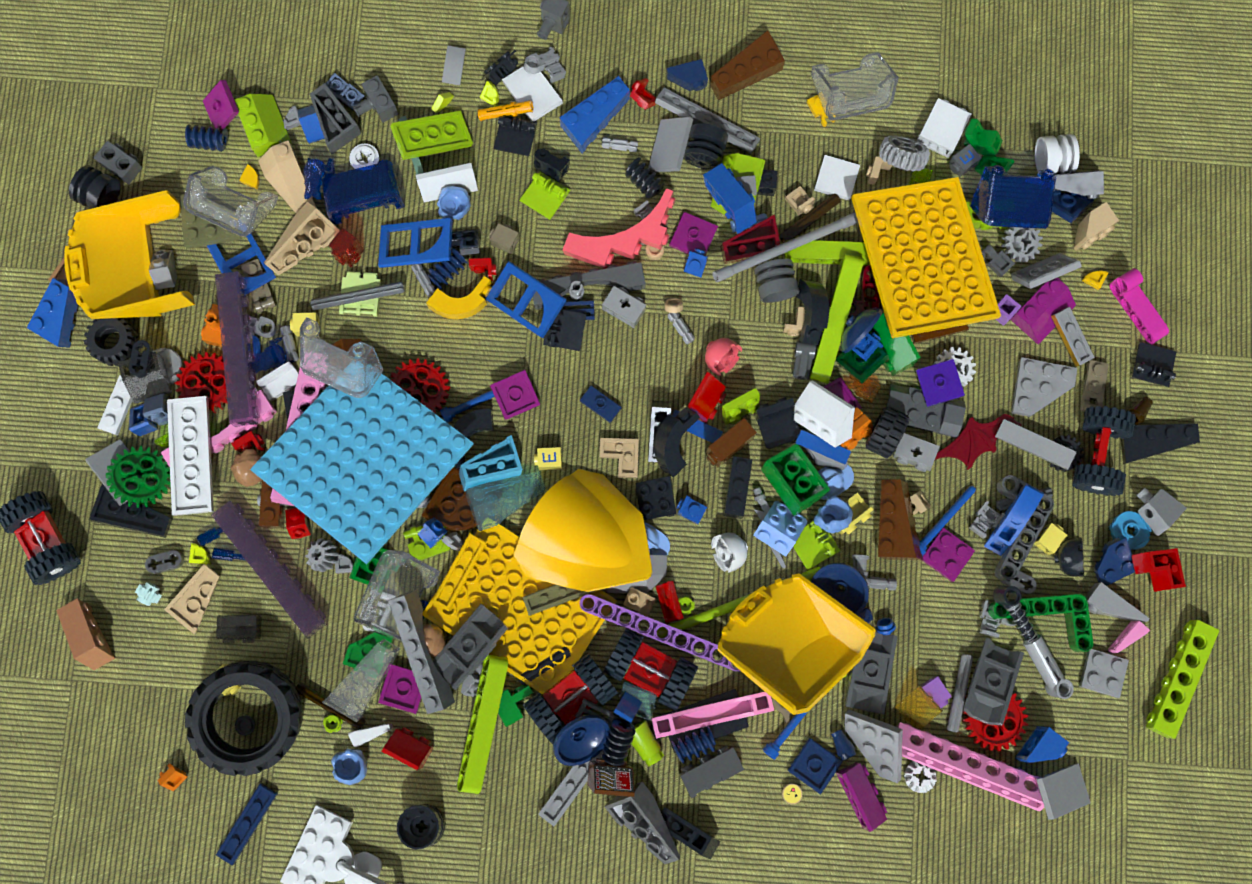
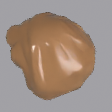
(242, 465)
(434, 639)

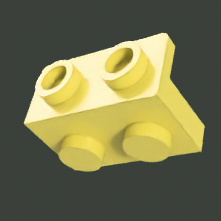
(860, 510)

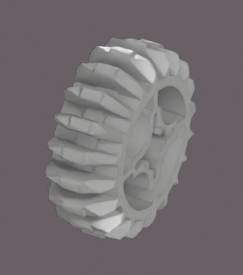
(904, 153)

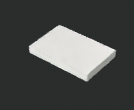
(535, 88)
(433, 182)

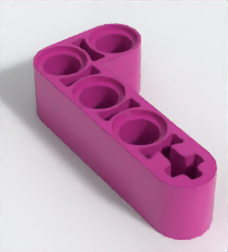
(1138, 306)

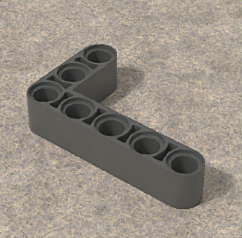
(1029, 530)

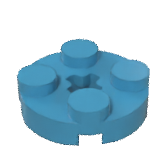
(1131, 519)

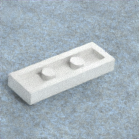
(116, 409)

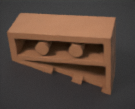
(84, 635)

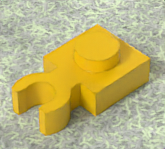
(817, 109)

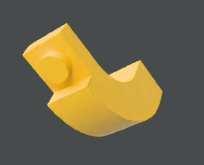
(460, 307)

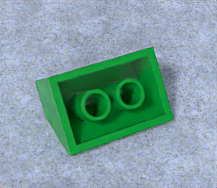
(900, 350)
(795, 479)

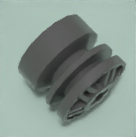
(776, 280)

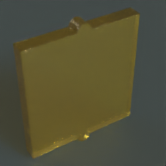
(918, 708)

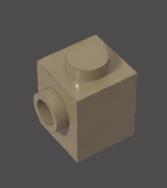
(504, 238)

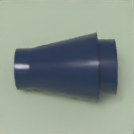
(843, 746)

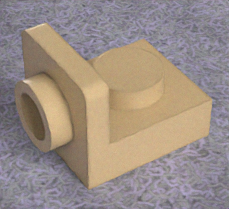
(639, 601)

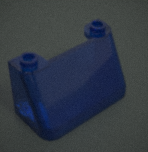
(361, 190)
(1014, 199)

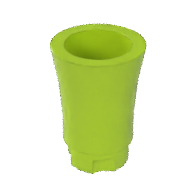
(646, 744)

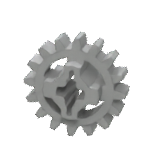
(1017, 248)

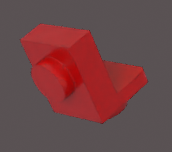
(641, 95)
(296, 523)

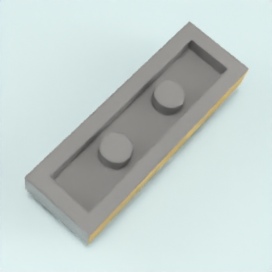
(1072, 336)

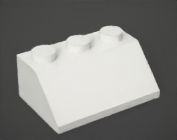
(825, 414)

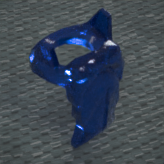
(313, 173)
(271, 357)

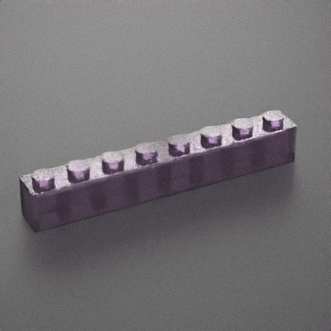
(236, 349)
(269, 570)

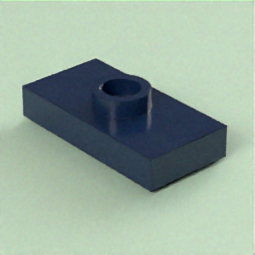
(600, 404)

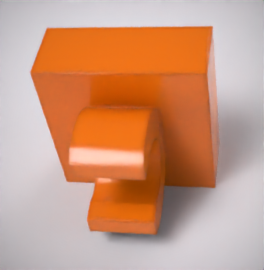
(172, 777)

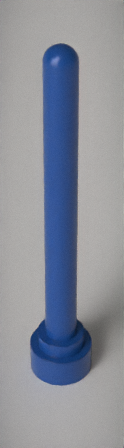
(449, 413)
(945, 518)
(773, 748)

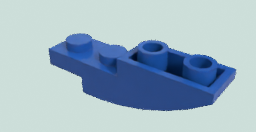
(1014, 519)

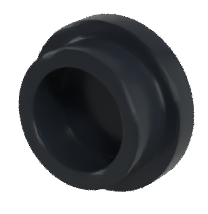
(245, 725)

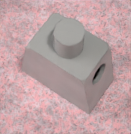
(1159, 510)

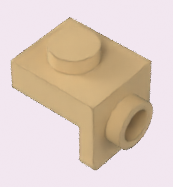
(873, 171)
(800, 201)
(795, 330)

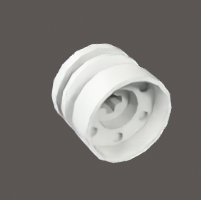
(1057, 153)

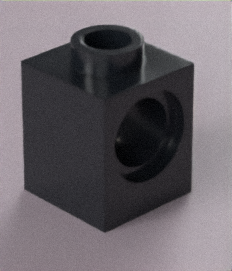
(768, 183)

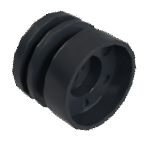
(705, 146)
(93, 188)
(415, 836)

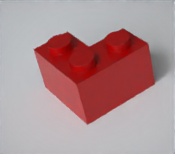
(1163, 568)

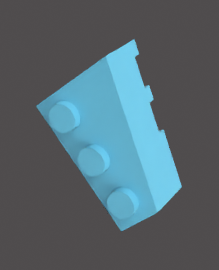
(493, 465)

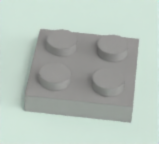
(1103, 673)

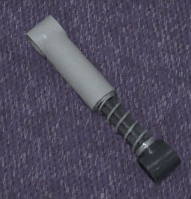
(1034, 644)

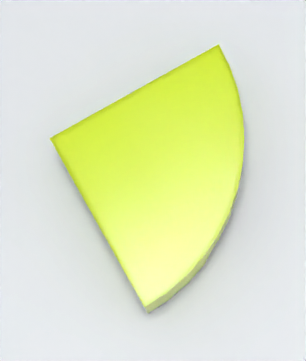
(490, 94)
(442, 101)
(198, 555)

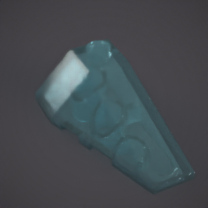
(501, 498)

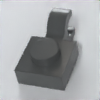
(999, 262)

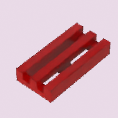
(669, 602)

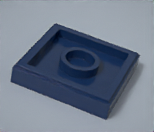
(815, 766)

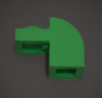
(983, 141)
(509, 709)

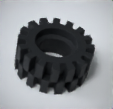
(1073, 445)

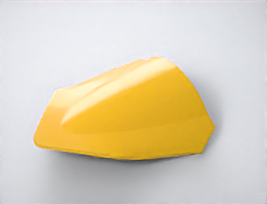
(584, 536)

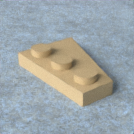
(194, 598)

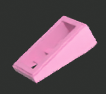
(1129, 635)

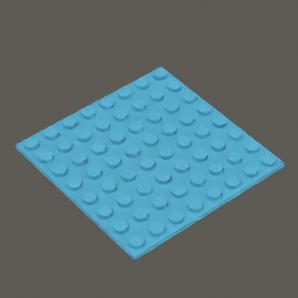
(362, 463)

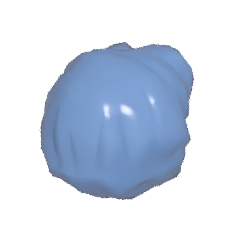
(453, 203)
(834, 515)
(349, 766)

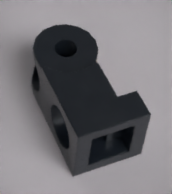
(551, 165)

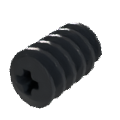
(643, 180)
(618, 742)

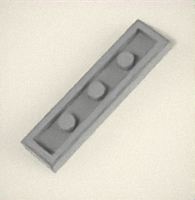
(1035, 444)

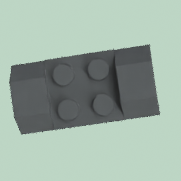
(940, 418)
(469, 646)
(871, 676)
(993, 683)

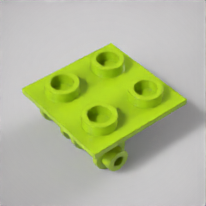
(544, 195)
(814, 545)

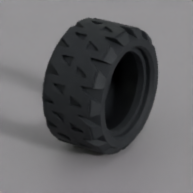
(213, 749)

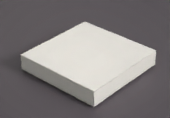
(837, 177)

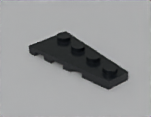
(1158, 439)
(139, 519)

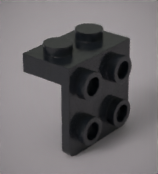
(777, 423)

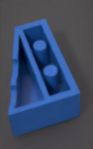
(731, 196)
(55, 314)

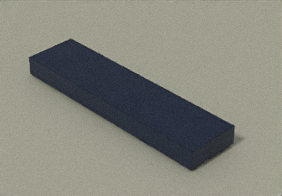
(246, 824)

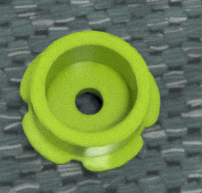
(690, 605)
(332, 728)

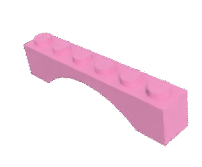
(233, 433)
(712, 714)

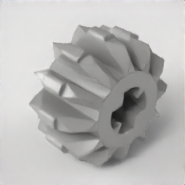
(322, 555)

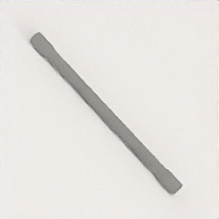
(729, 271)

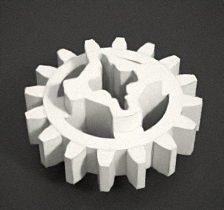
(960, 363)

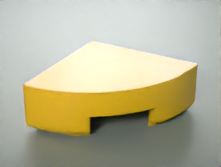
(250, 177)
(1095, 278)

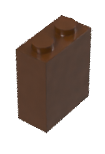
(730, 443)

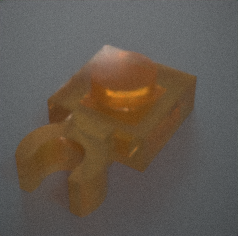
(867, 390)

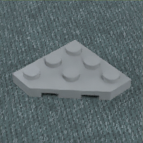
(1039, 385)
(878, 743)

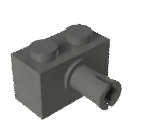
(555, 17)
(377, 99)

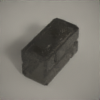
(238, 628)

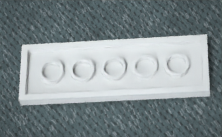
(190, 455)

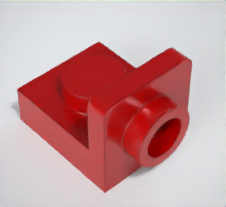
(480, 265)
(247, 440)

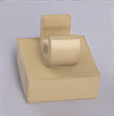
(920, 502)

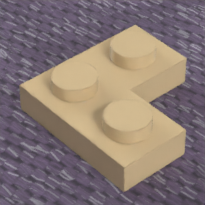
(626, 451)

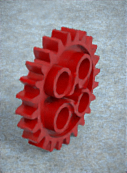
(433, 381)
(200, 389)
(1016, 717)

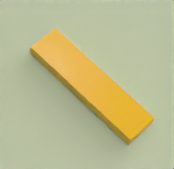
(459, 572)

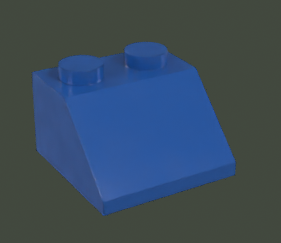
(1042, 746)

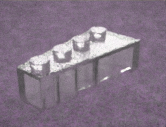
(361, 684)

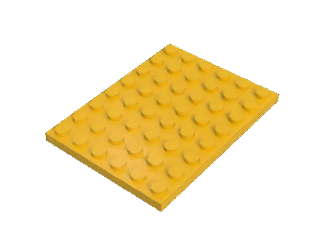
(925, 257)
(499, 586)

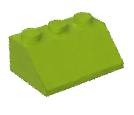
(261, 122)
(741, 166)

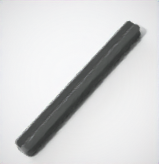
(358, 295)

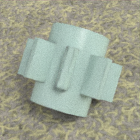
(148, 593)

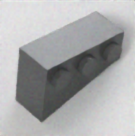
(334, 120)
(710, 770)

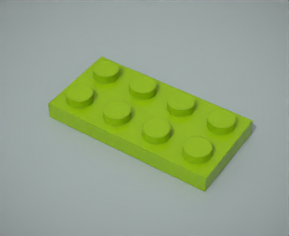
(431, 135)

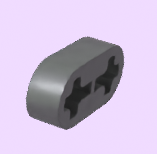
(163, 557)
(1023, 578)

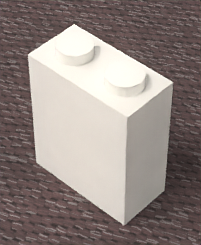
(944, 127)

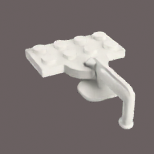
(320, 853)

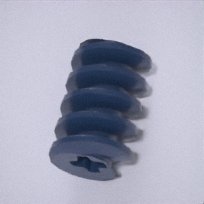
(206, 139)
(446, 269)
(694, 745)

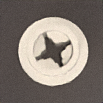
(367, 150)
(913, 782)

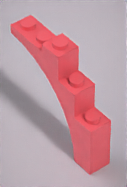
(626, 243)

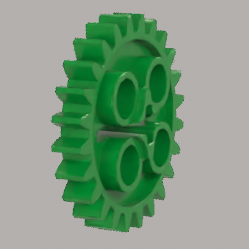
(135, 461)

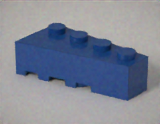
(593, 114)

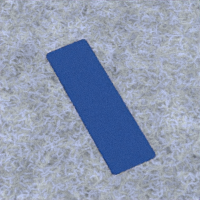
(703, 430)
(822, 447)

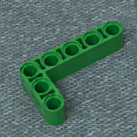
(1065, 607)

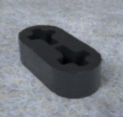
(138, 358)

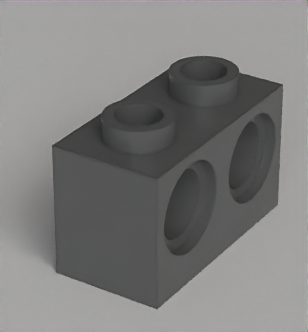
(118, 162)

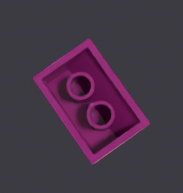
(1035, 315)
(862, 796)

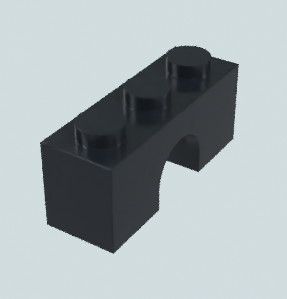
(738, 487)

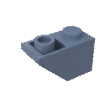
(156, 409)

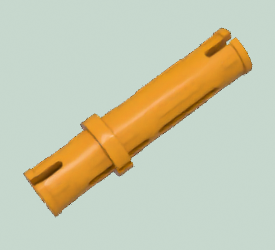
(506, 110)

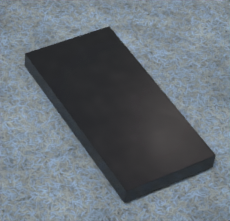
(719, 729)

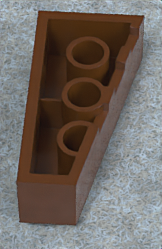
(750, 66)
(897, 525)

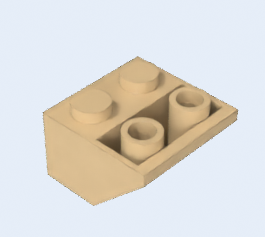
(1095, 226)

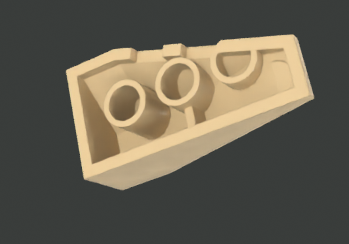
(285, 175)
(302, 237)

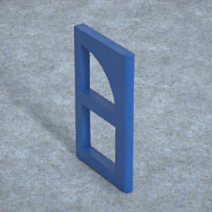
(438, 253)
(226, 266)
(551, 300)

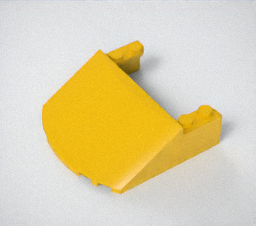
(112, 257)

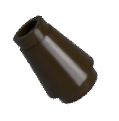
(1141, 409)

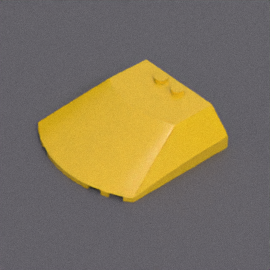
(794, 641)

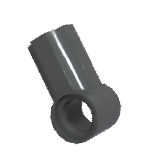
(804, 355)

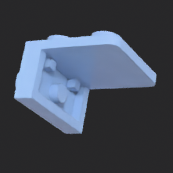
(780, 528)

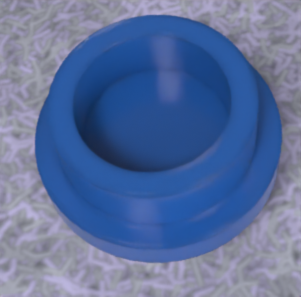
(885, 626)

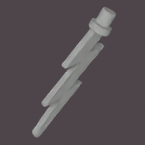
(759, 497)

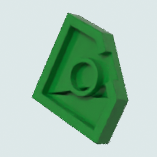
(359, 649)

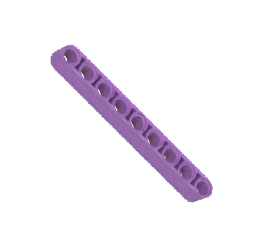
(651, 632)

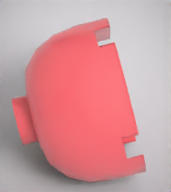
(722, 355)

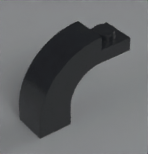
(816, 310)
(472, 423)
(668, 440)

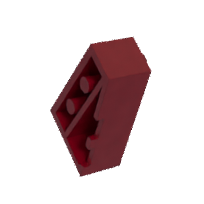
(751, 241)

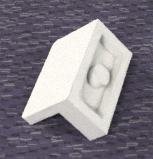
(279, 381)

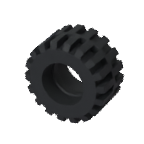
(101, 330)
(887, 432)

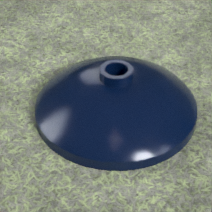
(858, 327)
(856, 587)
(581, 740)

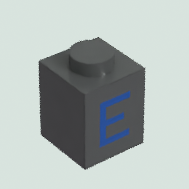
(964, 160)

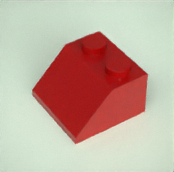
(707, 397)
(408, 748)

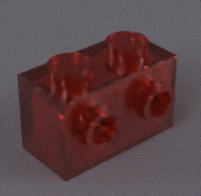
(346, 248)

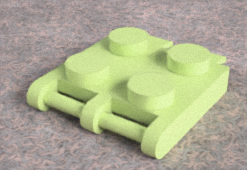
(354, 282)

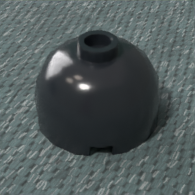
(1071, 557)

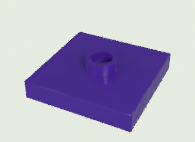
(940, 383)

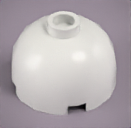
(730, 551)

